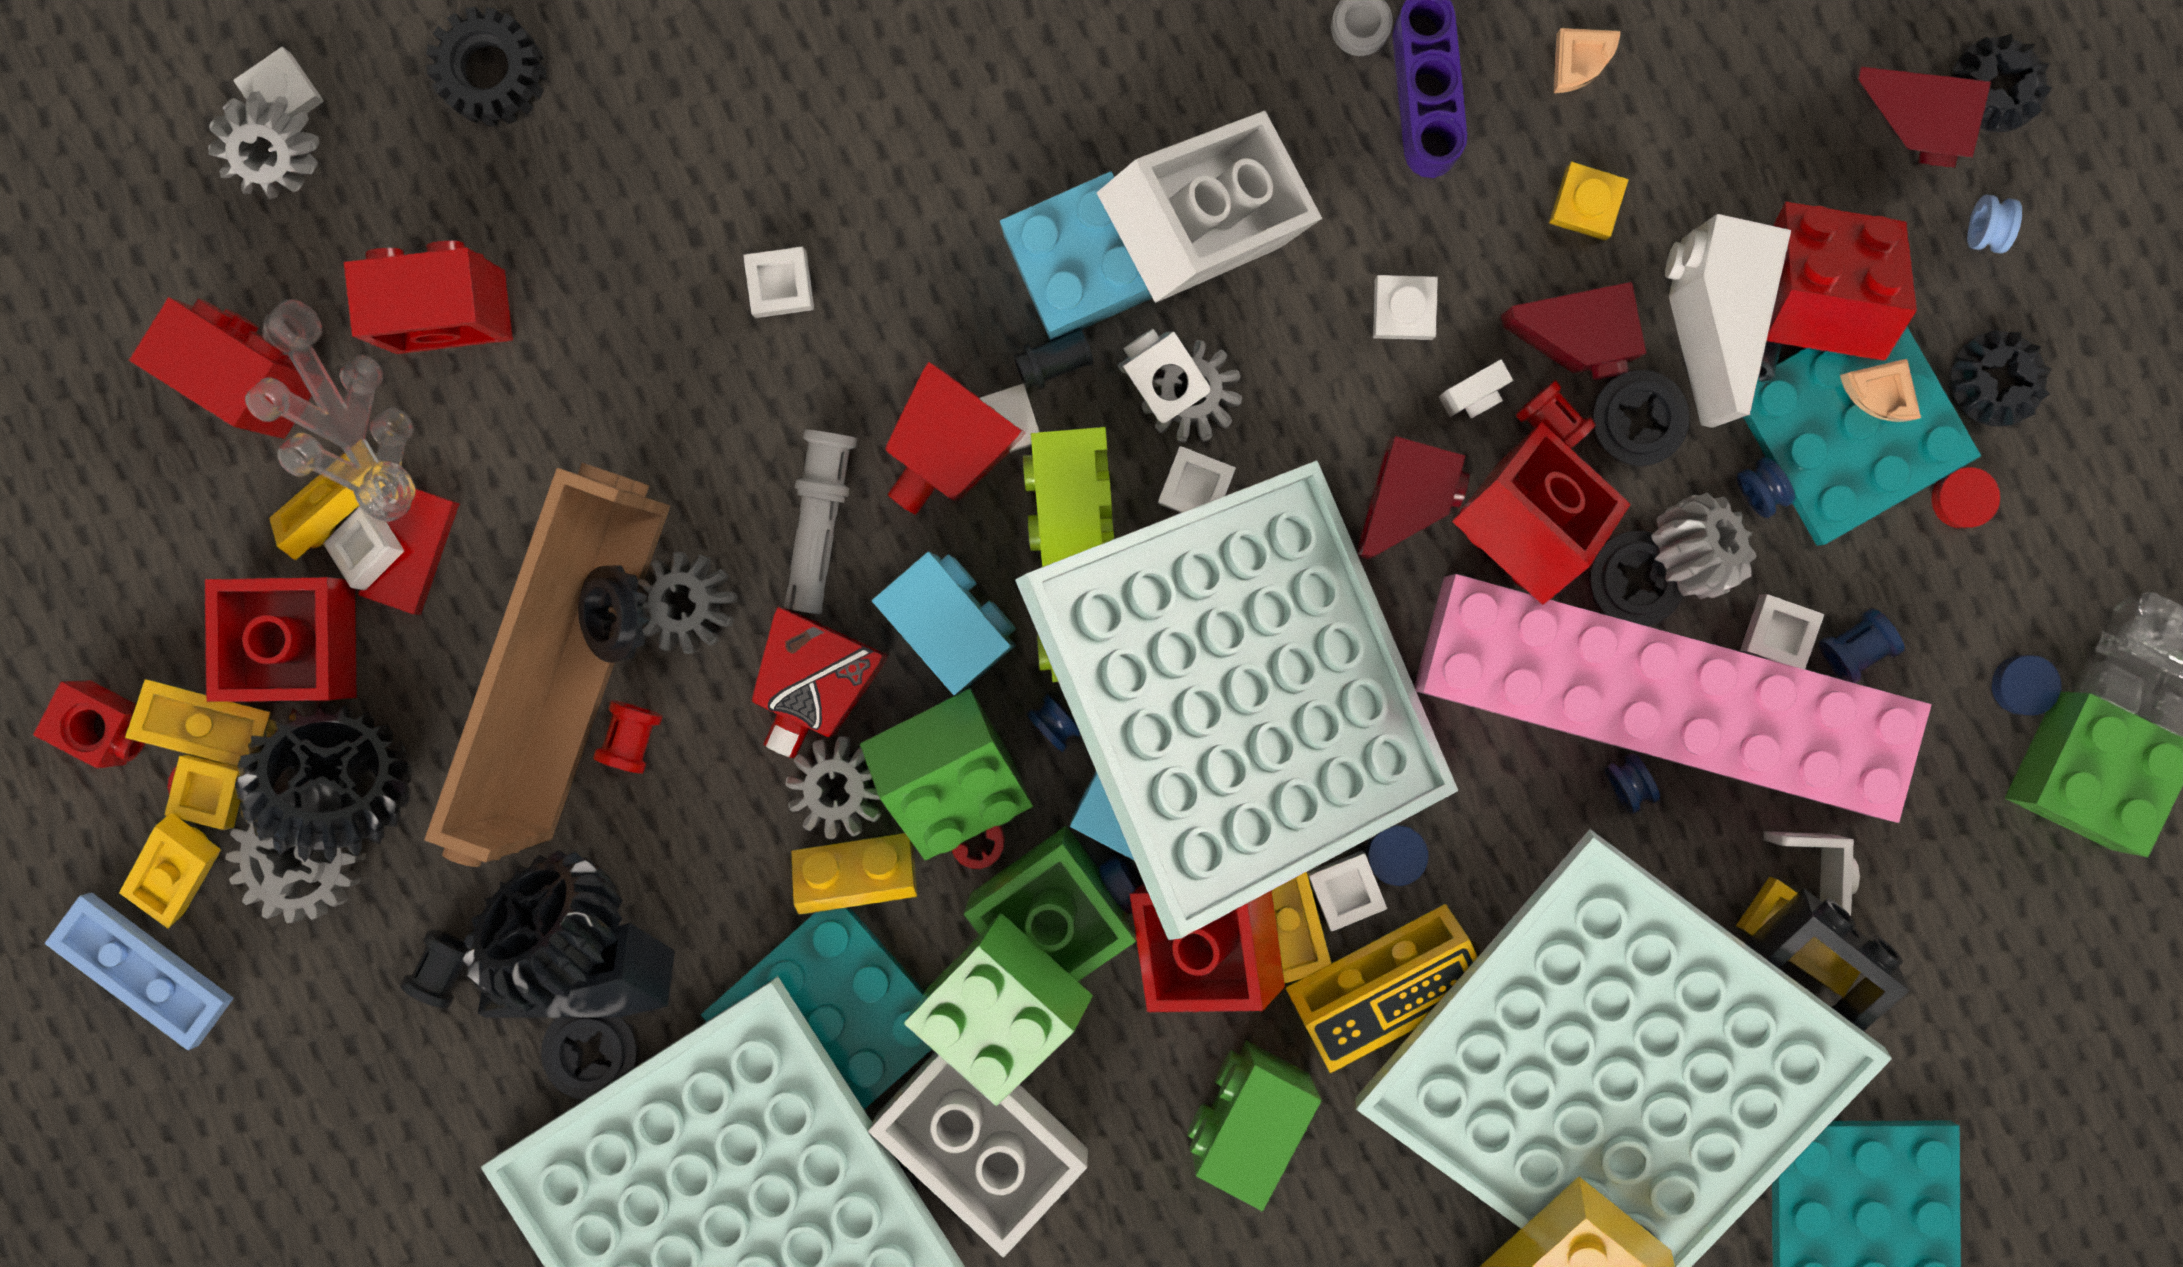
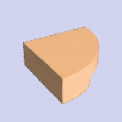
(1581, 56)
(1884, 391)

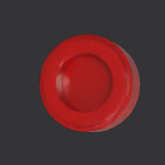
(1966, 498)

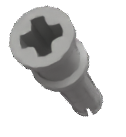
(821, 492)

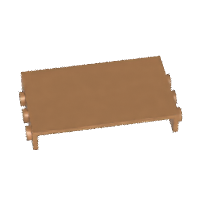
(541, 674)

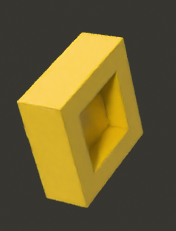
(1588, 201)
(204, 792)

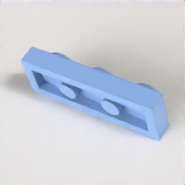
(139, 970)

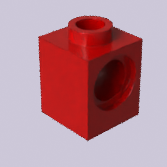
(71, 718)

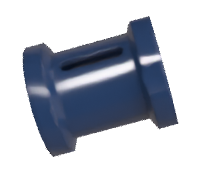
(1862, 646)

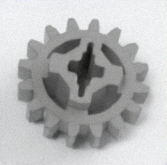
(277, 878)

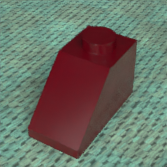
(1930, 111)
(1583, 329)
(1411, 493)

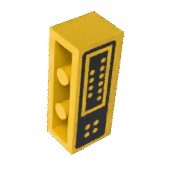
(1382, 987)

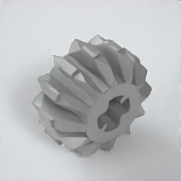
(238, 144)
(1209, 404)
(1703, 546)
(816, 788)

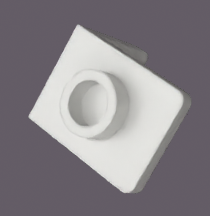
(1150, 353)
(1838, 867)

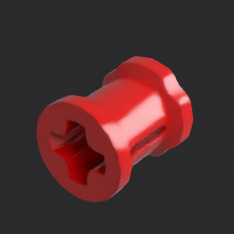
(1556, 414)
(627, 736)

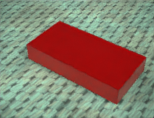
(423, 538)

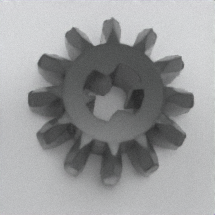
(702, 592)

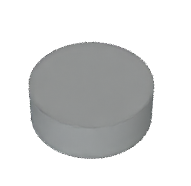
(1361, 25)

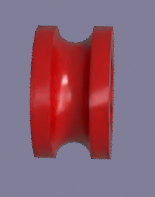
(962, 854)

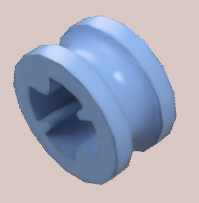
(1994, 224)

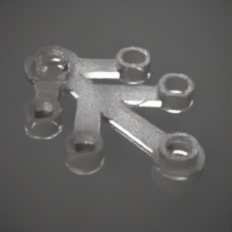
(377, 481)

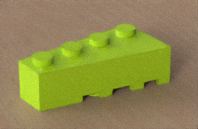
(1071, 497)

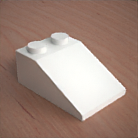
(1723, 309)

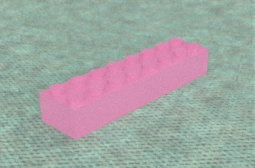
(1672, 697)

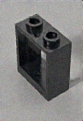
(1832, 925)

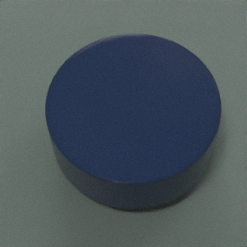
(2026, 685)
(1397, 855)
(1120, 880)

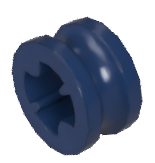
(1766, 487)
(1054, 722)
(1632, 783)

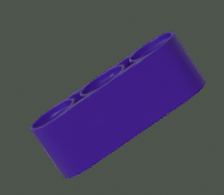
(1426, 114)

